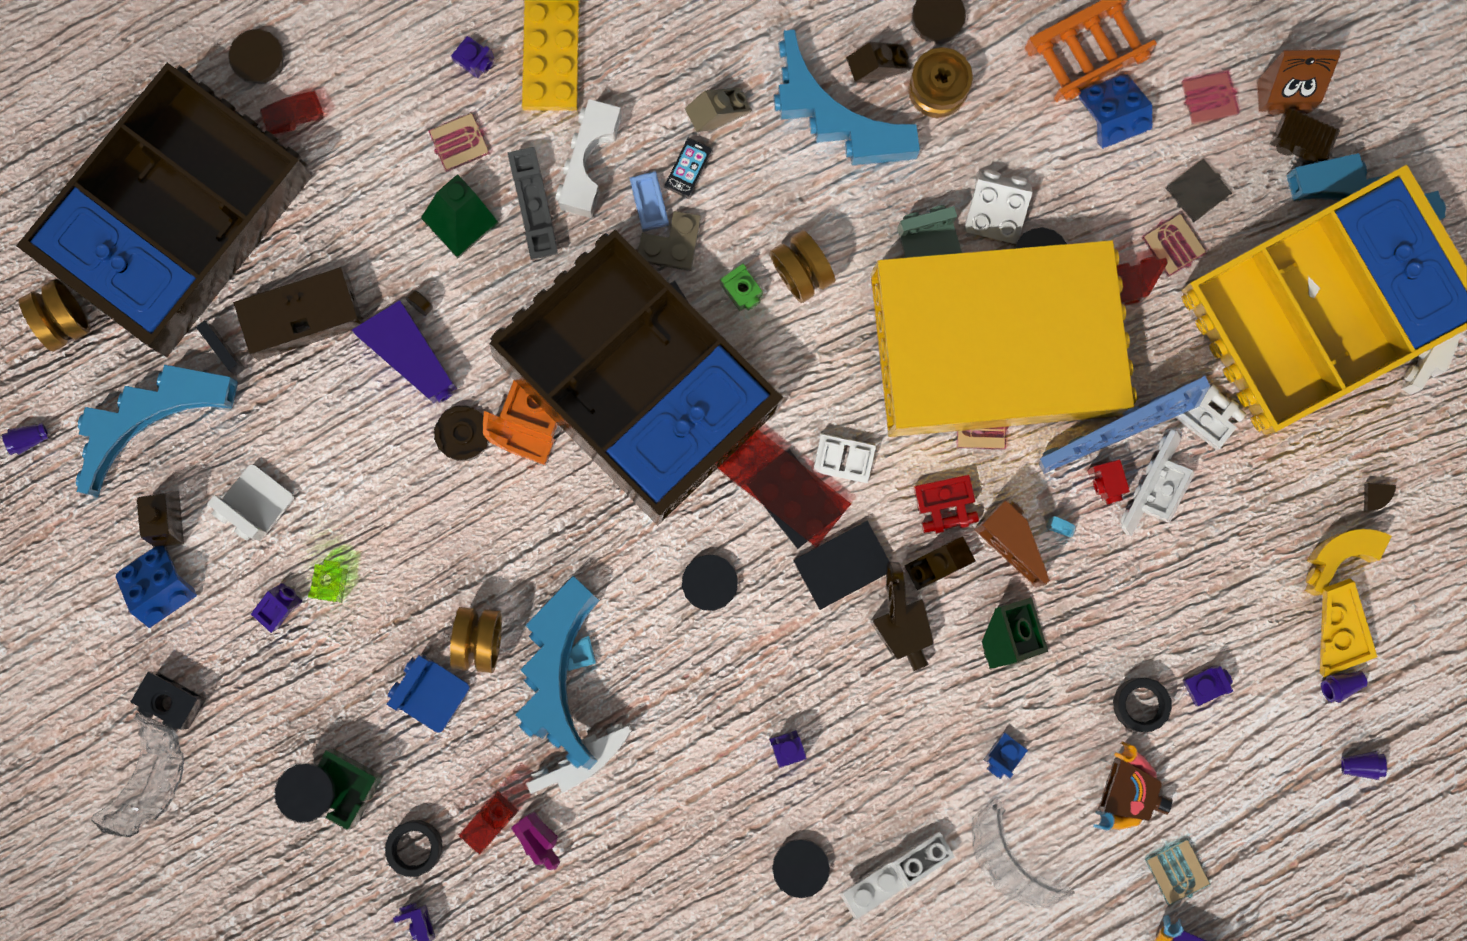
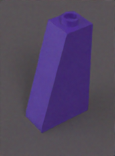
(403, 346)

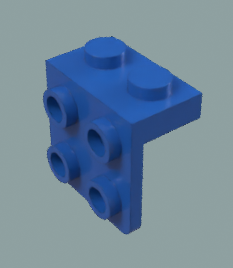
(1118, 109)
(153, 587)
(428, 693)

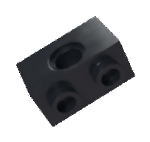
(184, 701)

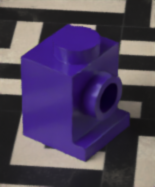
(787, 749)

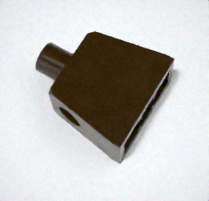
(160, 519)
(907, 639)

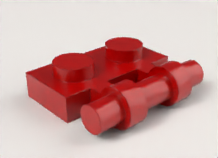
(944, 495)

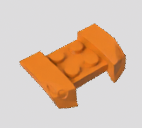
(521, 427)

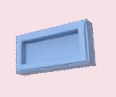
(649, 201)

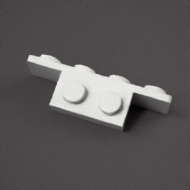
(1162, 488)

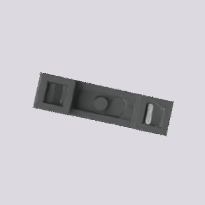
(533, 203)

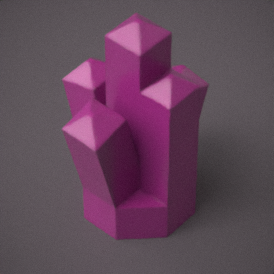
(537, 840)

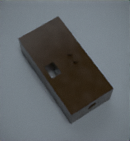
(298, 314)

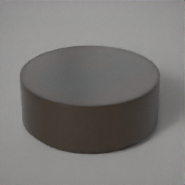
(419, 302)

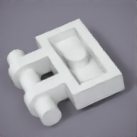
(1208, 423)

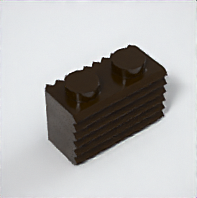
(1304, 137)

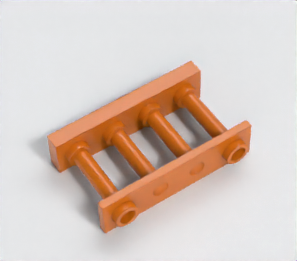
(1067, 31)

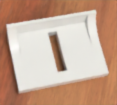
(858, 460)

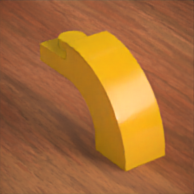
(1329, 554)

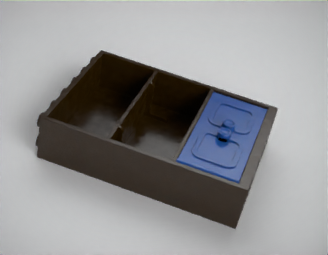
(170, 204)
(635, 376)

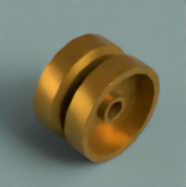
(940, 82)
(802, 266)
(54, 315)
(475, 639)

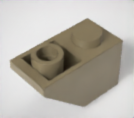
(717, 108)

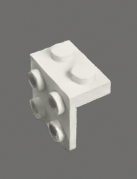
(998, 206)
(252, 504)

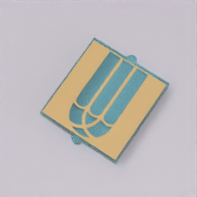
(1177, 871)

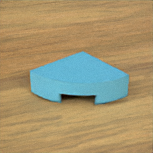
(1061, 526)
(581, 654)

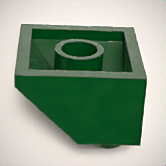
(458, 216)
(1013, 634)

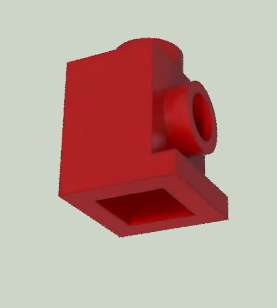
(1110, 481)

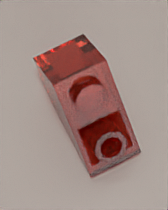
(1139, 279)
(488, 823)

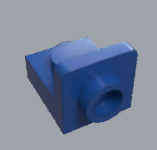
(1004, 756)

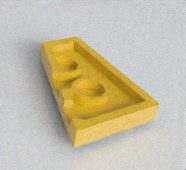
(1344, 629)

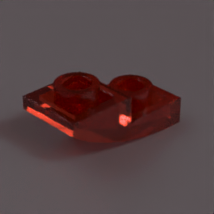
(293, 110)

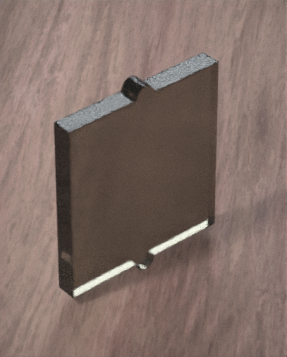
(1198, 190)

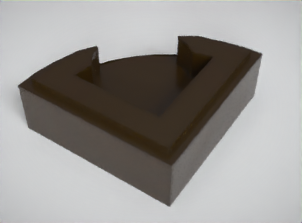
(1377, 496)

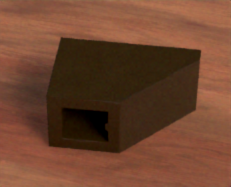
(878, 62)
(940, 563)

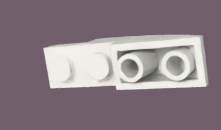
(1430, 363)
(568, 775)
(896, 874)

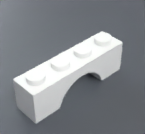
(598, 126)

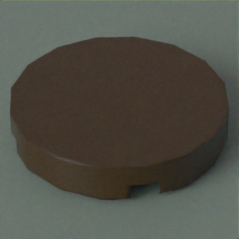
(938, 19)
(256, 56)
(460, 433)

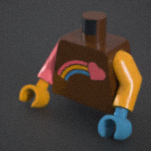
(1131, 792)

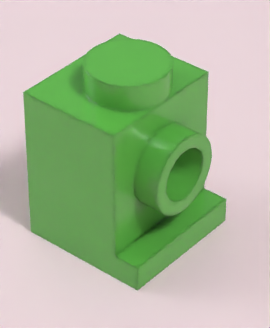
(741, 299)

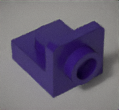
(473, 57)
(276, 606)
(1208, 685)
(421, 925)

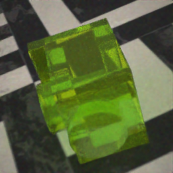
(335, 589)

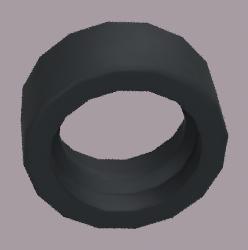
(1162, 695)
(393, 857)

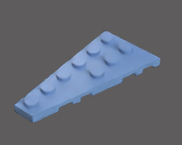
(1134, 421)

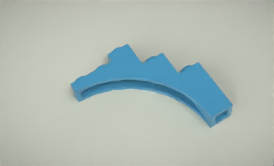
(866, 139)
(1339, 179)
(139, 408)
(546, 671)

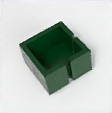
(352, 786)

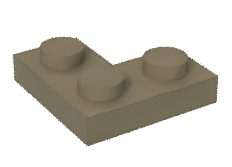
(677, 249)

